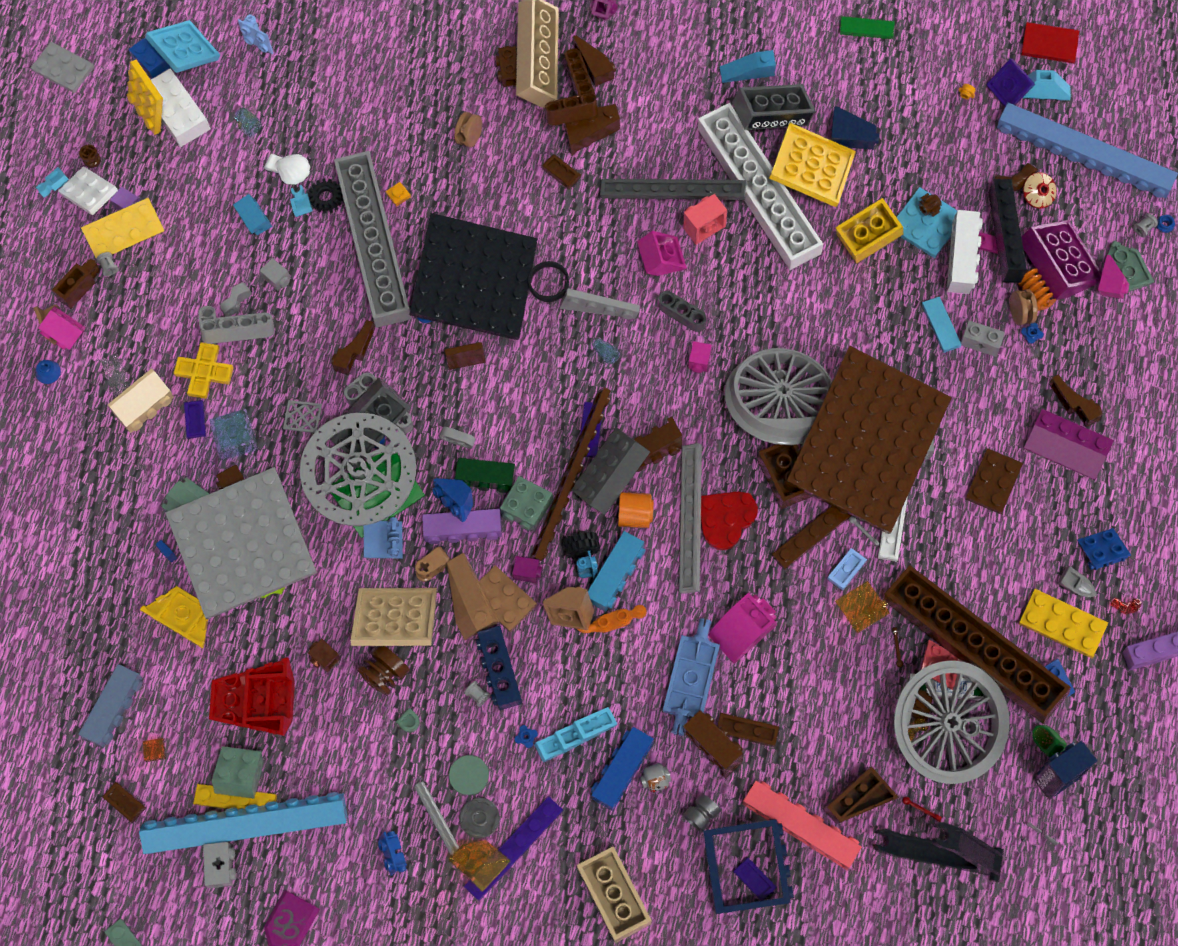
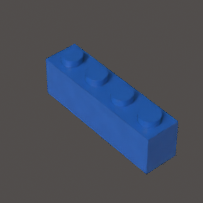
(622, 768)

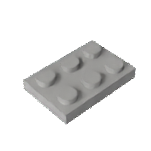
(62, 67)

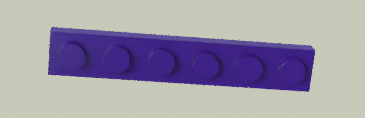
(522, 840)

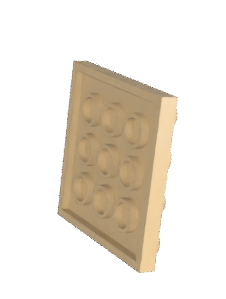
(394, 617)

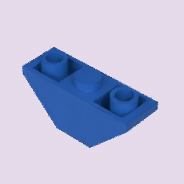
(455, 496)

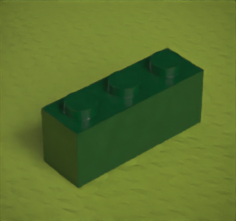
(486, 474)

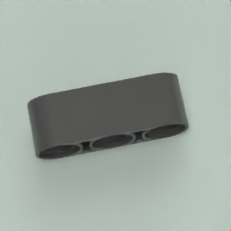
(677, 304)

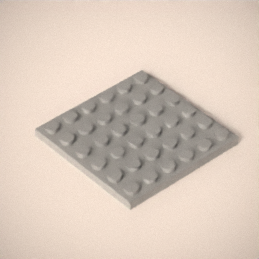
(241, 543)

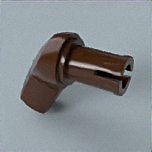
(1019, 178)

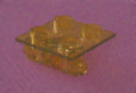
(862, 607)

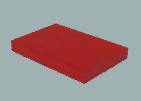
(1050, 42)

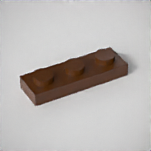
(749, 729)

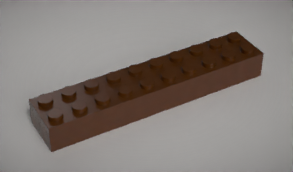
(977, 643)

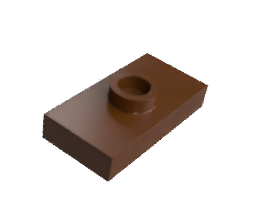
(561, 171)
(124, 802)

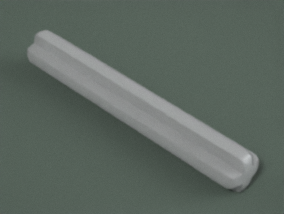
(436, 817)

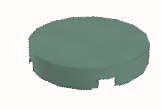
(469, 775)

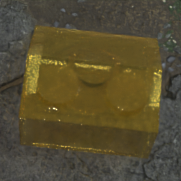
(479, 862)

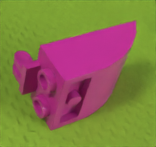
(743, 626)

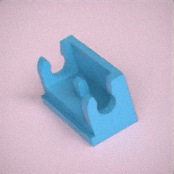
(252, 215)

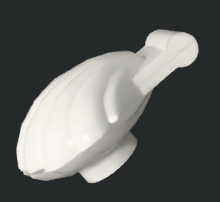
(291, 168)

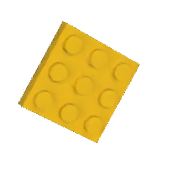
(145, 97)

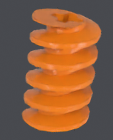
(1032, 282)

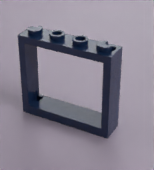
(781, 852)

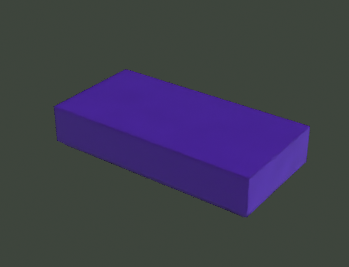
(195, 419)
(754, 879)

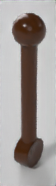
(899, 663)

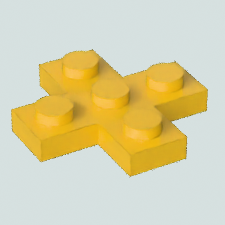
(203, 370)

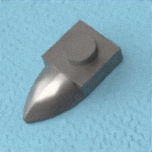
(1076, 583)

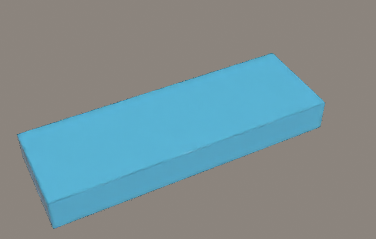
(941, 324)

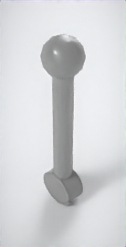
(852, 519)

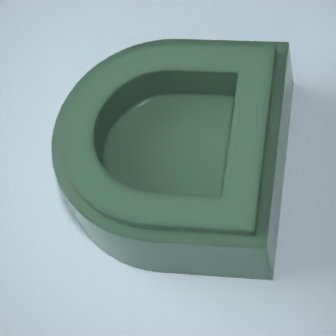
(409, 721)

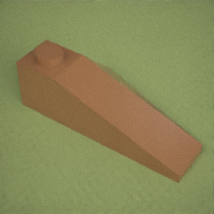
(470, 602)

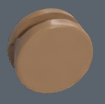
(468, 129)
(1023, 307)

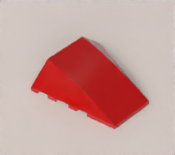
(255, 698)

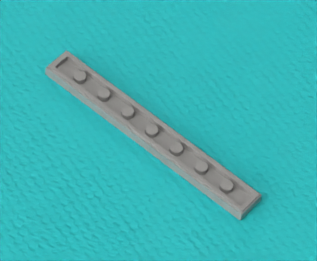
(690, 519)

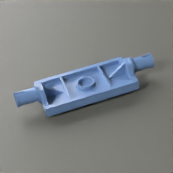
(691, 676)

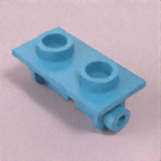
(587, 566)

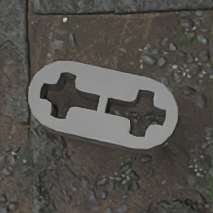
(457, 437)

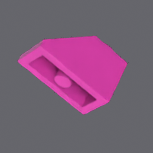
(1112, 280)

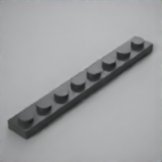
(673, 189)

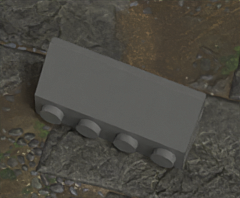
(377, 400)

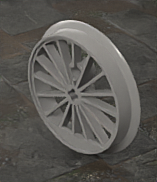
(776, 431)
(997, 736)

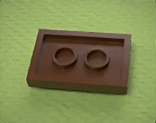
(994, 481)

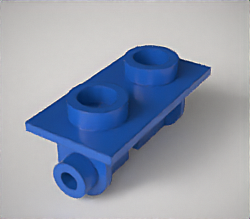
(389, 844)

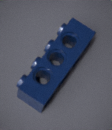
(494, 638)

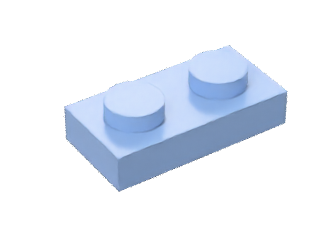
(847, 569)

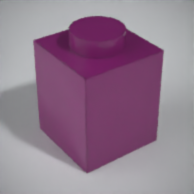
(527, 569)

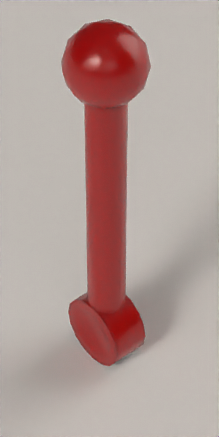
(906, 800)

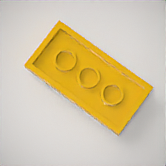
(123, 228)
(1063, 623)

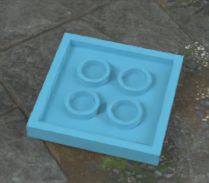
(182, 46)
(924, 231)

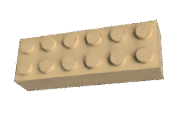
(537, 52)

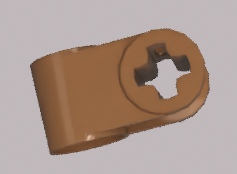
(434, 562)

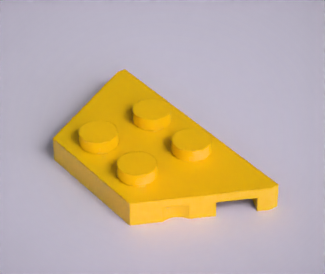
(181, 614)

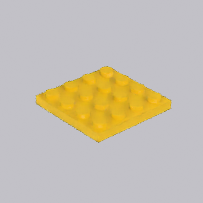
(812, 164)

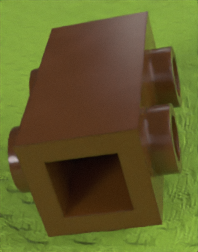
(508, 62)

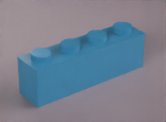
(615, 570)

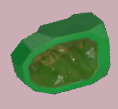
(1048, 740)

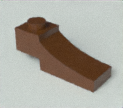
(345, 357)
(1086, 409)

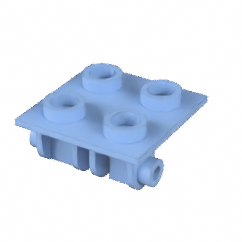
(253, 35)

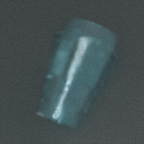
(607, 351)

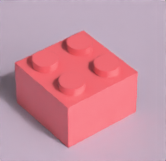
(705, 218)

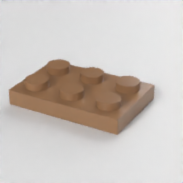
(506, 598)

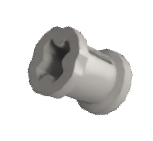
(1146, 224)
(107, 264)
(477, 693)

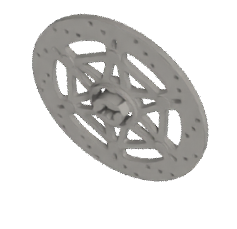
(355, 460)

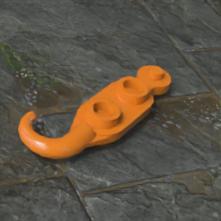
(615, 619)

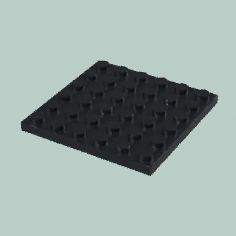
(473, 276)

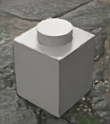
(275, 274)

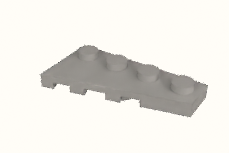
(592, 303)

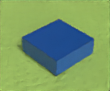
(166, 551)

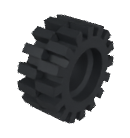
(329, 204)
(579, 545)

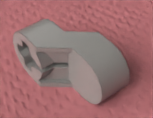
(238, 294)

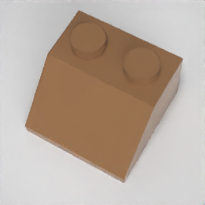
(570, 608)

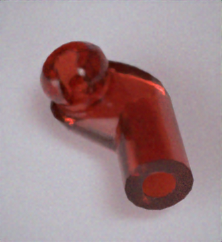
(1127, 607)

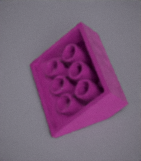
(1061, 258)

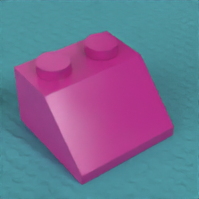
(661, 253)
(61, 328)

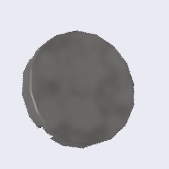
(479, 824)

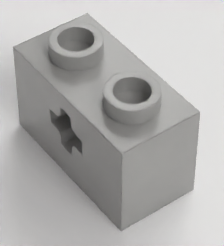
(982, 338)
(213, 855)

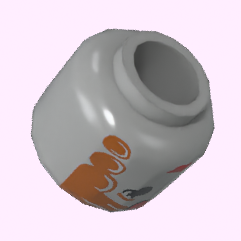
(655, 777)

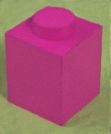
(700, 357)

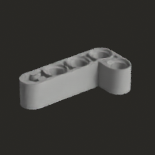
(233, 327)
(358, 387)

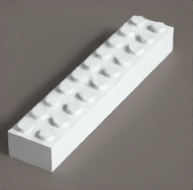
(766, 198)

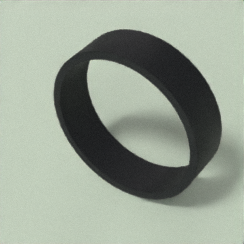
(543, 265)

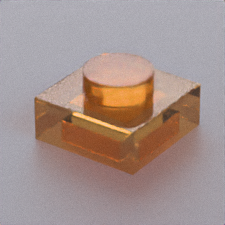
(154, 750)

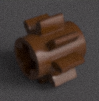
(930, 204)

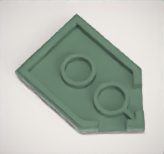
(1131, 265)

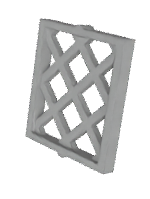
(304, 404)

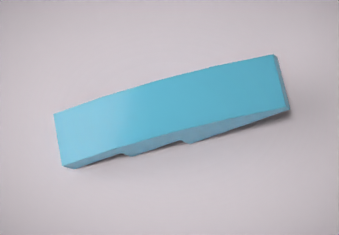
(575, 734)

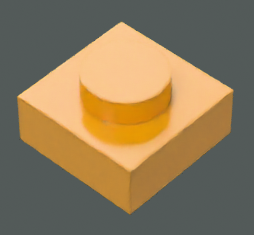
(398, 194)

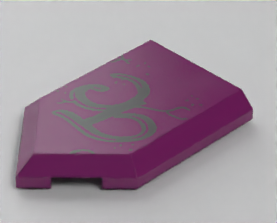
(289, 921)

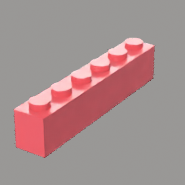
(802, 825)

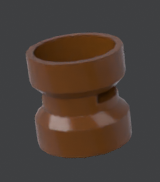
(90, 156)

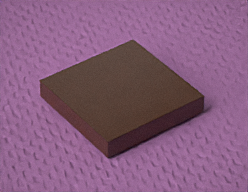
(465, 355)

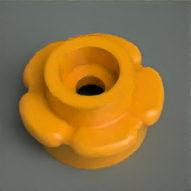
(967, 91)

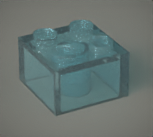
(234, 434)

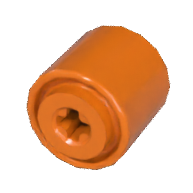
(635, 510)

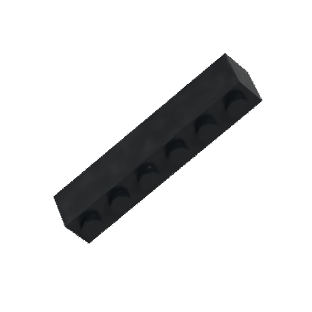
(1007, 231)

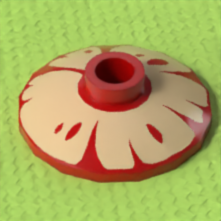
(1033, 193)

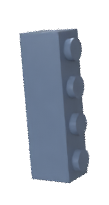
(110, 706)

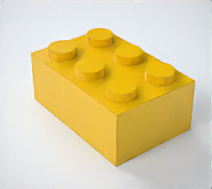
(869, 230)

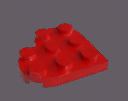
(725, 517)

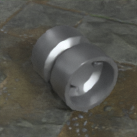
(702, 812)

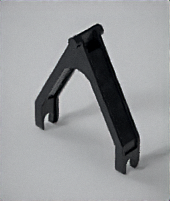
(957, 850)

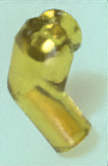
(912, 731)

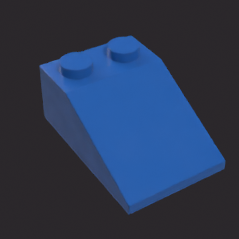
(148, 58)

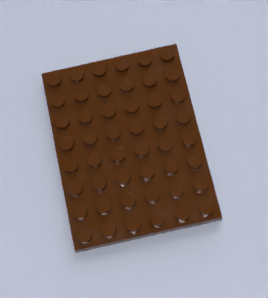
(868, 439)

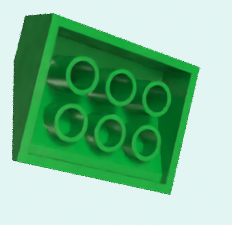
(414, 496)

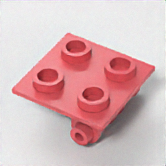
(935, 653)

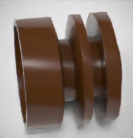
(383, 669)

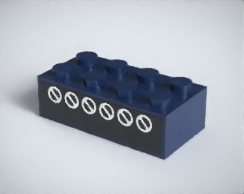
(1065, 769)

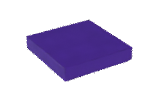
(1010, 83)

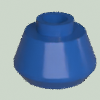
(47, 371)

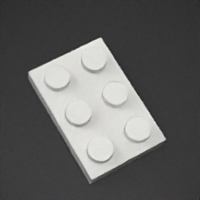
(88, 190)

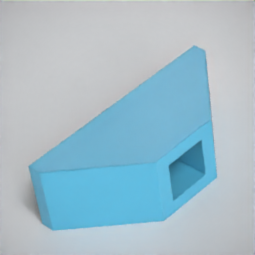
(1048, 86)

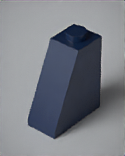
(852, 130)

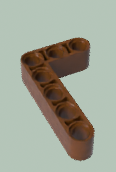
(575, 107)

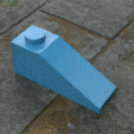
(749, 67)

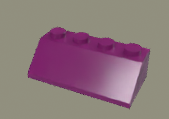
(1068, 444)

